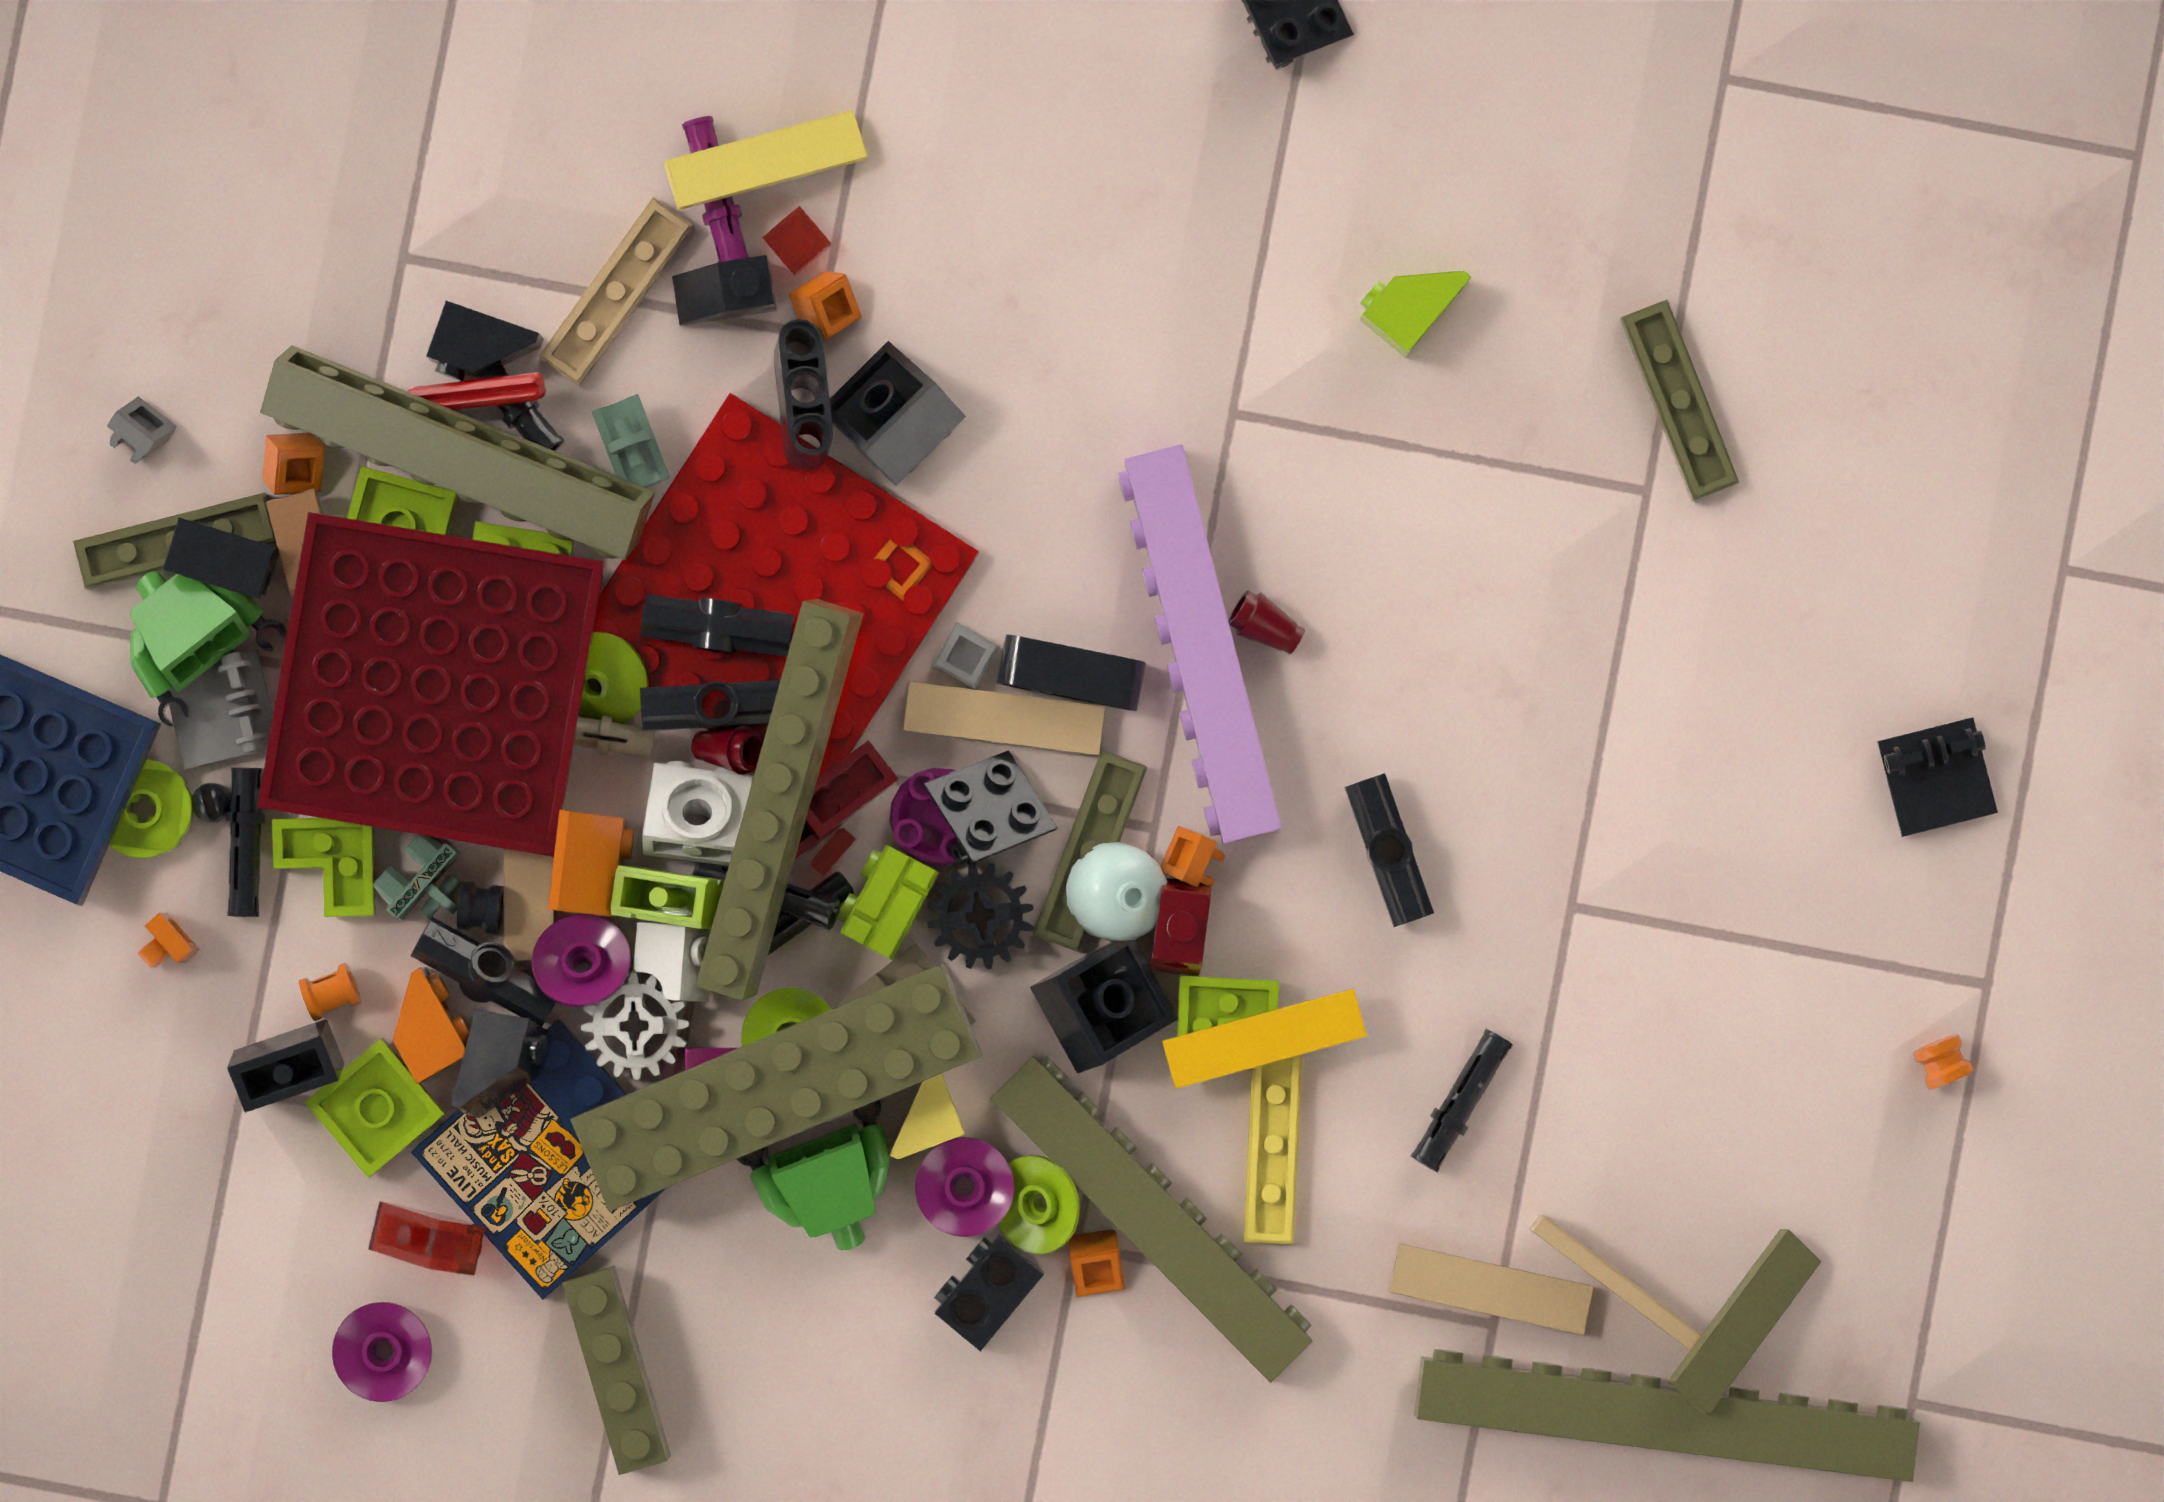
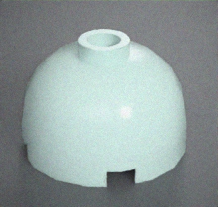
(1115, 891)

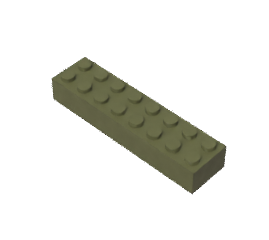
(776, 1087)

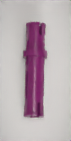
(723, 213)

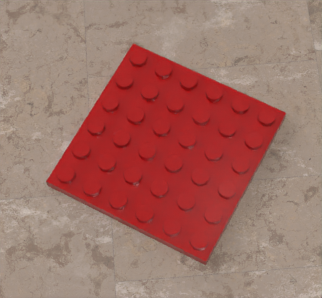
(773, 536)

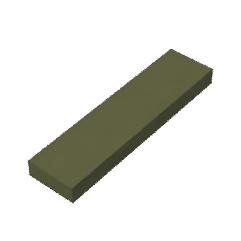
(1679, 400)
(144, 547)
(1098, 821)
(1744, 1321)

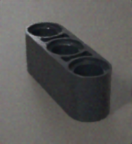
(809, 373)
(1071, 672)

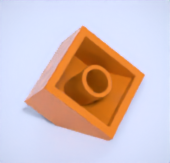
(586, 861)

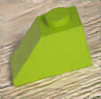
(1410, 306)

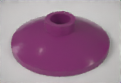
(577, 941)
(958, 1213)
(356, 1356)

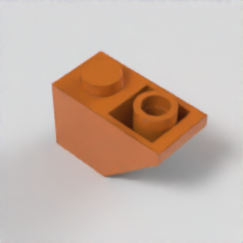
(426, 1029)

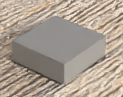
(965, 656)

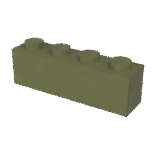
(616, 1370)

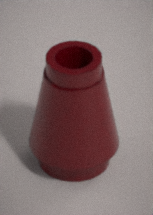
(1265, 623)
(729, 748)

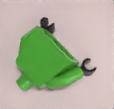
(186, 630)
(826, 1180)

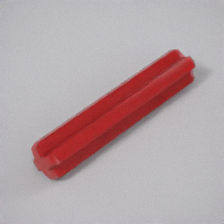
(484, 391)

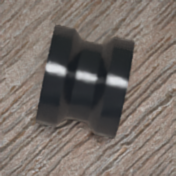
(480, 907)

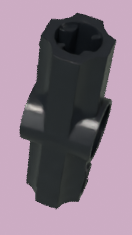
(717, 625)
(682, 705)
(1399, 882)
(460, 960)

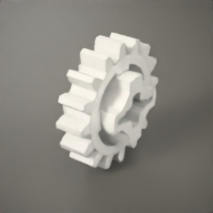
(636, 1058)

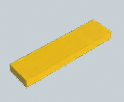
(1264, 1038)

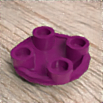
(919, 824)

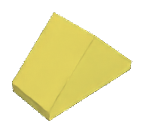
(930, 1119)

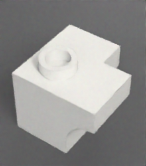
(673, 957)

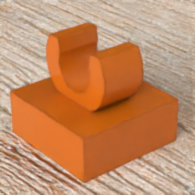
(1189, 857)
(168, 941)

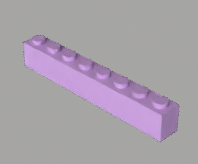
(1201, 644)

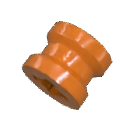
(1943, 1061)

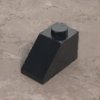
(725, 290)
(477, 342)
(498, 1061)

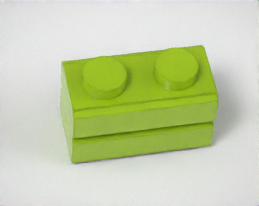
(665, 896)
(887, 902)

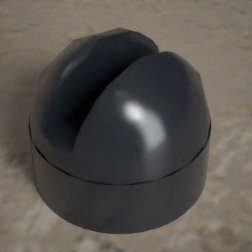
(221, 798)

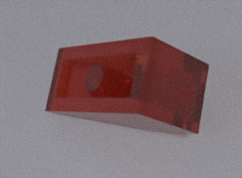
(427, 1239)

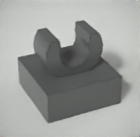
(140, 427)

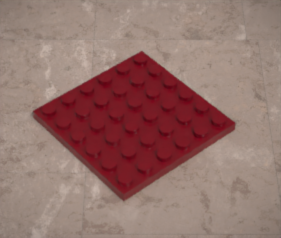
(431, 684)

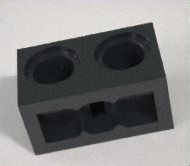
(998, 1299)

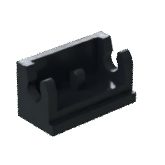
(221, 558)

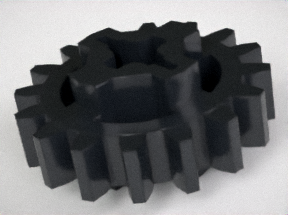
(957, 919)

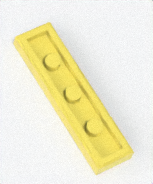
(765, 160)
(1273, 1152)

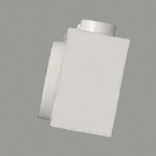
(682, 791)

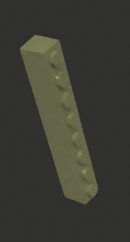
(457, 453)
(779, 799)
(1152, 1219)

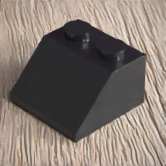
(893, 413)
(1103, 1004)

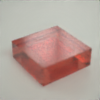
(797, 241)
(833, 851)

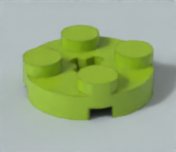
(172, 818)

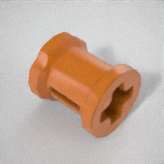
(330, 992)

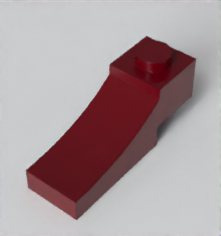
(843, 793)

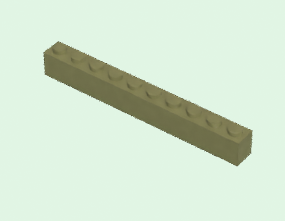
(1662, 1419)

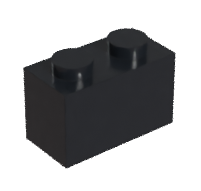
(285, 1065)

